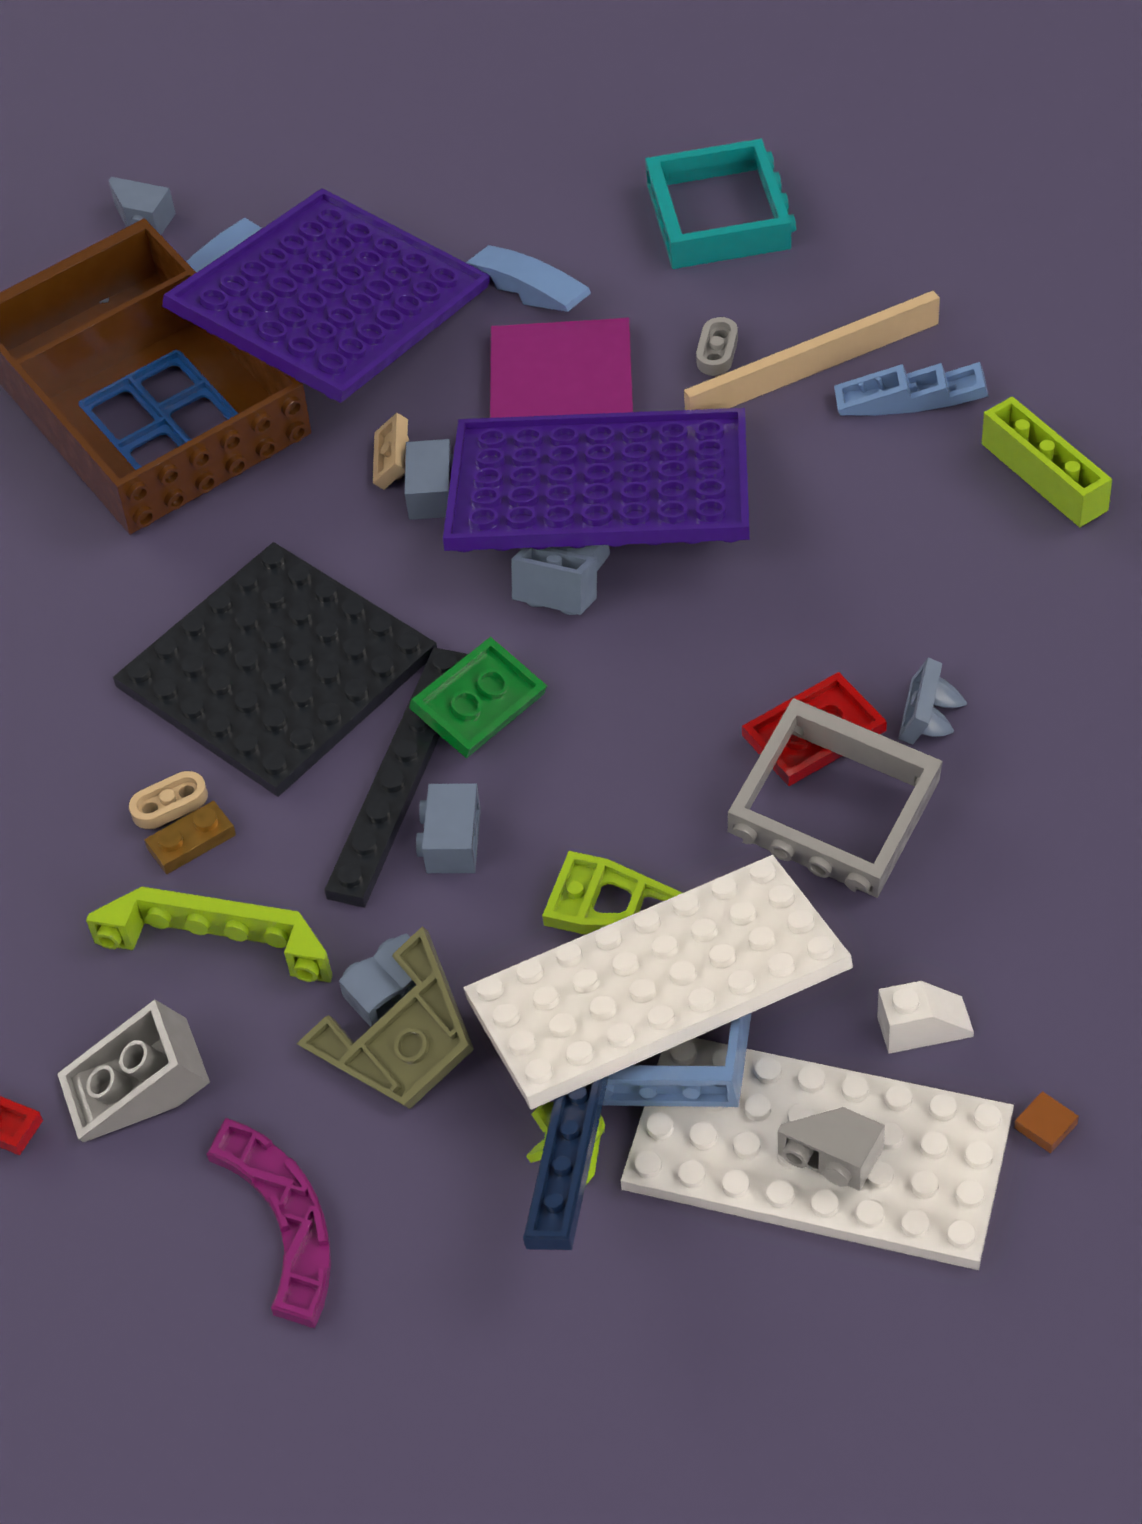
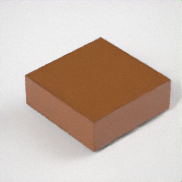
(1046, 1122)

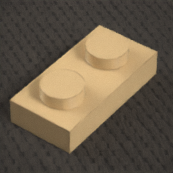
(390, 451)

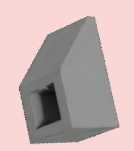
(834, 1144)

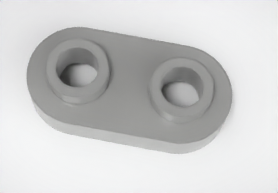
(717, 346)

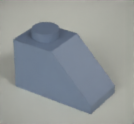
(142, 200)

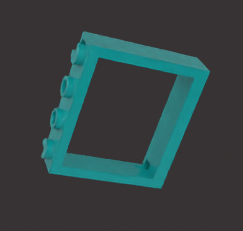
(722, 242)

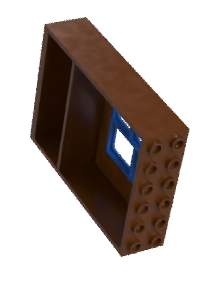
(73, 353)

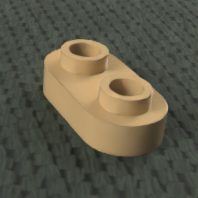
(168, 800)

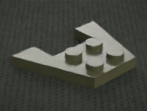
(412, 1042)

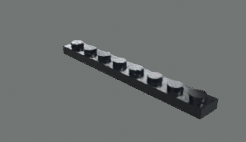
(388, 796)

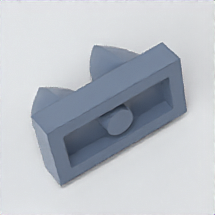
(926, 691)

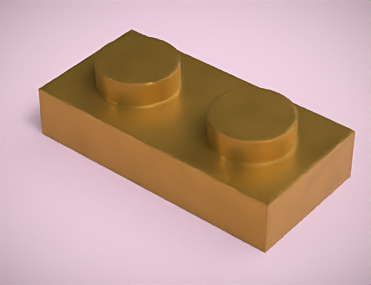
(190, 837)

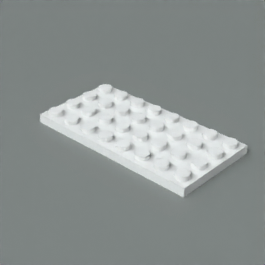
(655, 980)
(921, 1199)

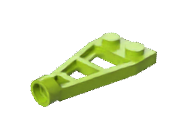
(580, 884)

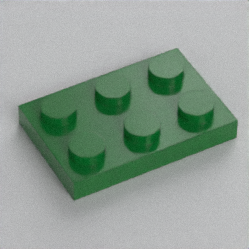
(478, 697)

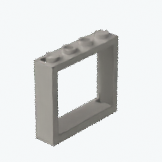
(858, 745)

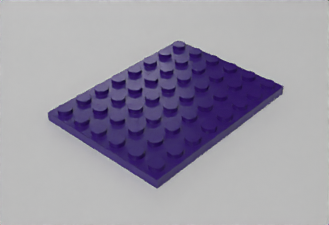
(327, 294)
(598, 480)

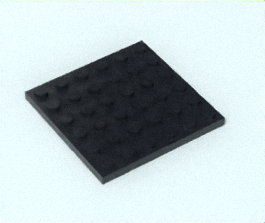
(275, 667)

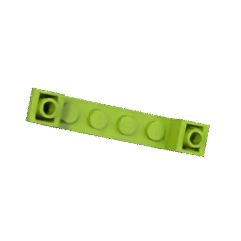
(122, 921)

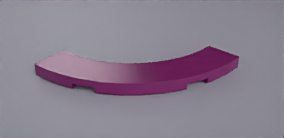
(298, 1213)

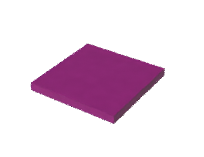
(561, 368)

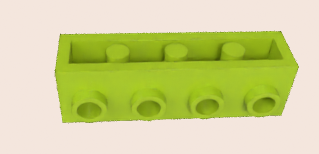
(1046, 461)

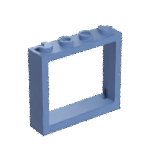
(684, 1084)

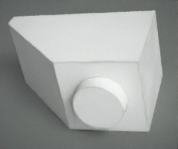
(921, 1016)

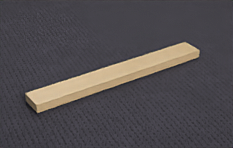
(815, 354)

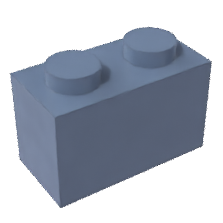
(427, 478)
(554, 579)
(450, 828)

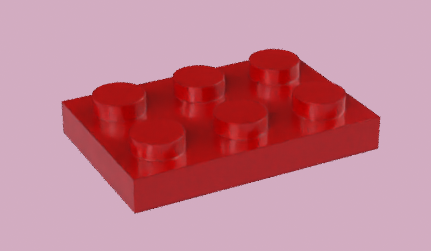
(800, 756)

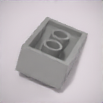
(133, 1073)

